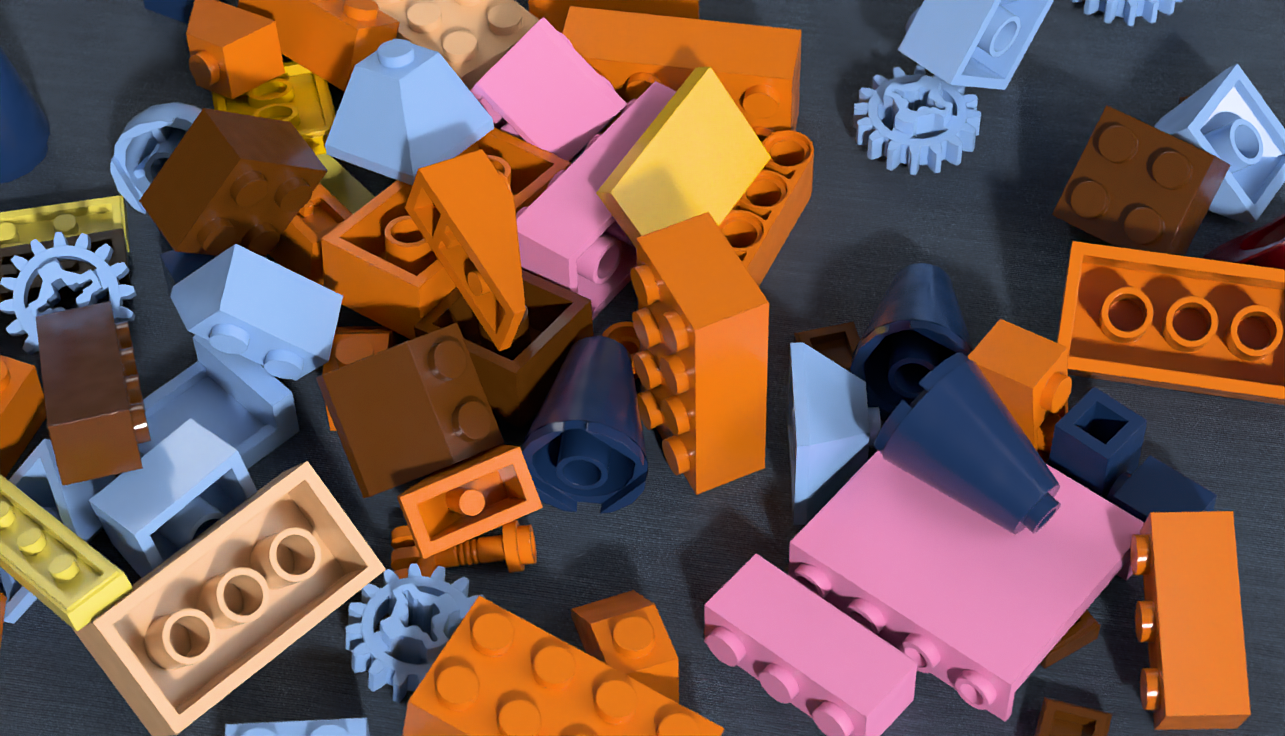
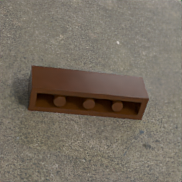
(91, 393)

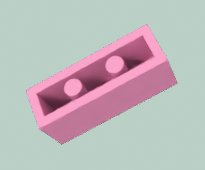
(808, 652)

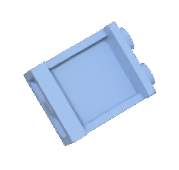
(229, 399)

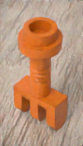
(514, 546)

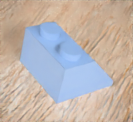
(973, 39)
(260, 312)
(175, 496)

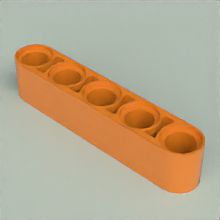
(772, 202)

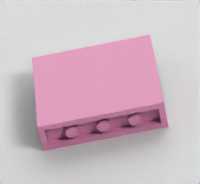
(955, 585)

